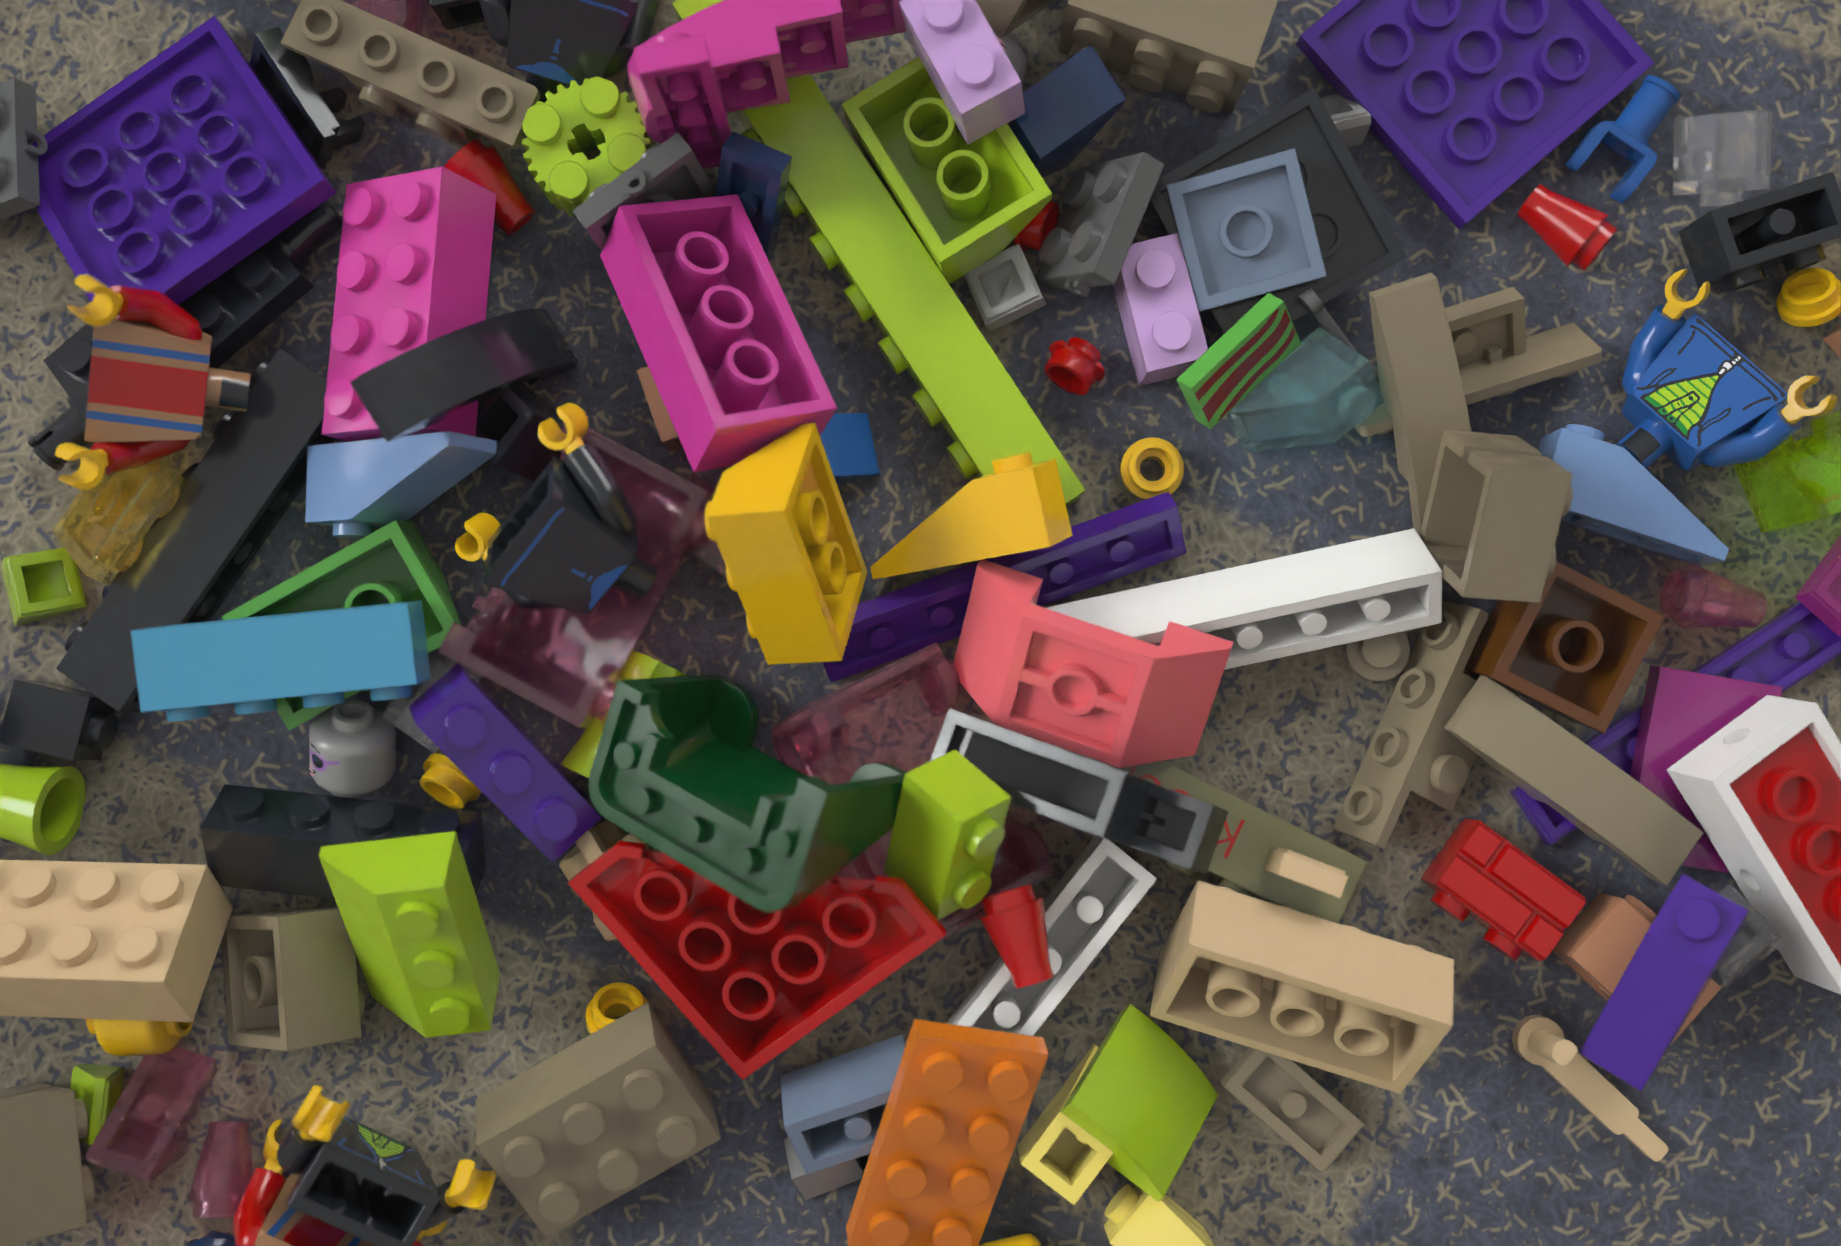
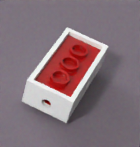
(1773, 813)

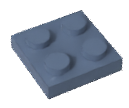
(1246, 230)

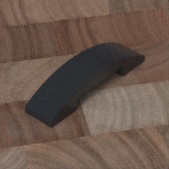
(462, 368)

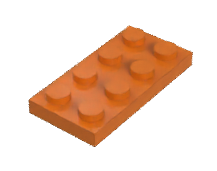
(946, 1136)

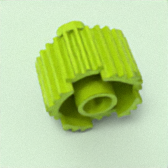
(573, 124)

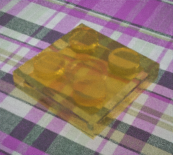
(108, 521)

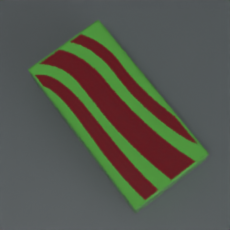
(1239, 361)

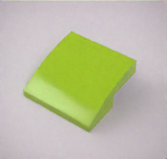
(1142, 1101)

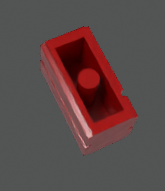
(1502, 890)

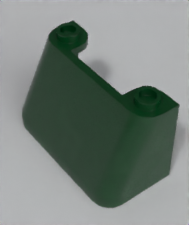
(689, 783)

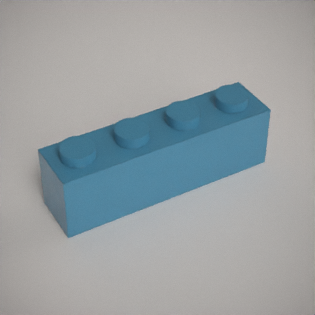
(281, 657)

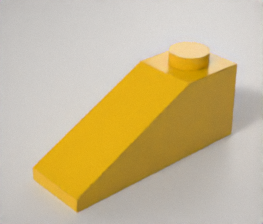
(990, 517)

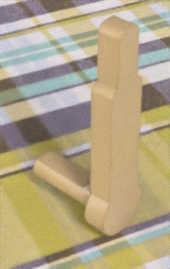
(1543, 1044)

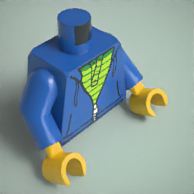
(1701, 395)

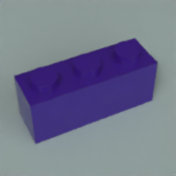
(504, 762)

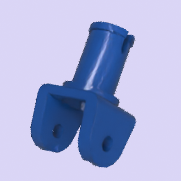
(1630, 134)

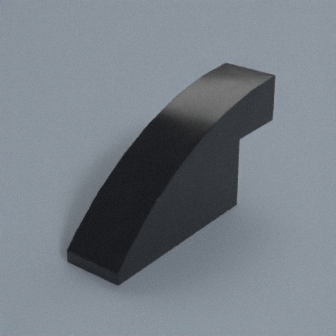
(1087, 792)

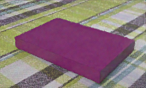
(1678, 716)

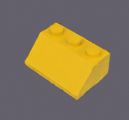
(789, 549)

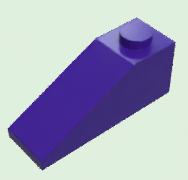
(1663, 981)

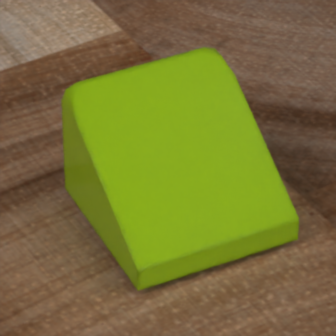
(42, 585)
(99, 1090)

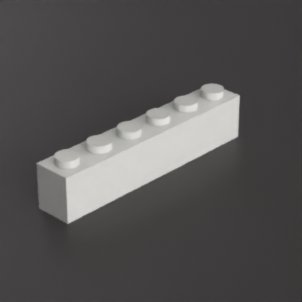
(1286, 601)

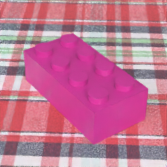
(405, 275)
(714, 327)

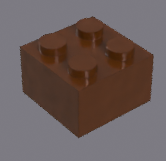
(1570, 649)

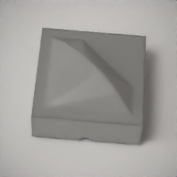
(1005, 288)

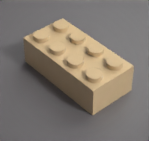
(107, 939)
(1303, 987)

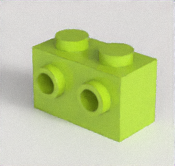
(947, 833)

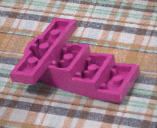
(740, 60)

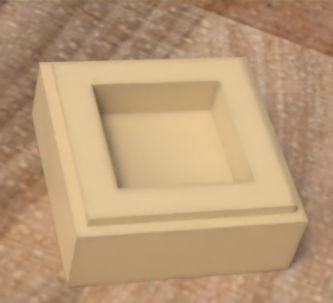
(1307, 871)

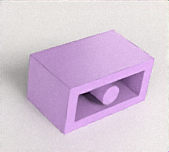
(964, 63)
(1159, 310)

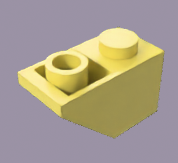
(1059, 1148)

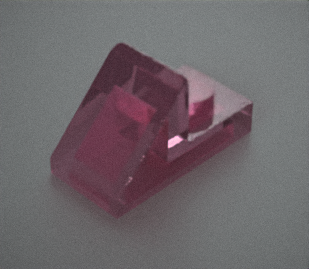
(151, 1116)

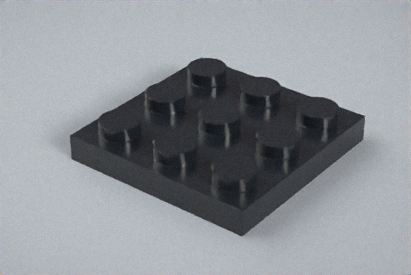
(1346, 217)

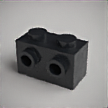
(1765, 231)

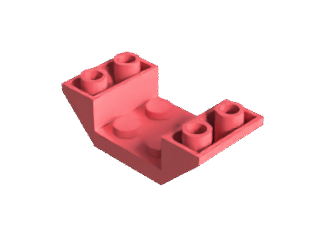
(1082, 681)

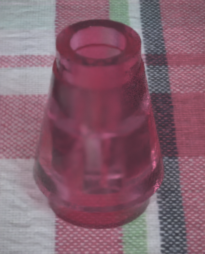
(1710, 600)
(222, 1170)

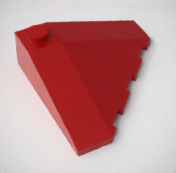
(747, 973)

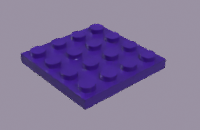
(1473, 86)
(176, 171)

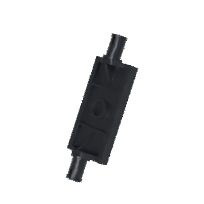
(228, 309)

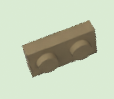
(1292, 1106)

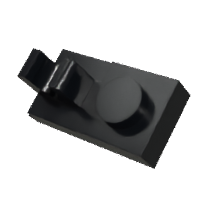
(309, 112)

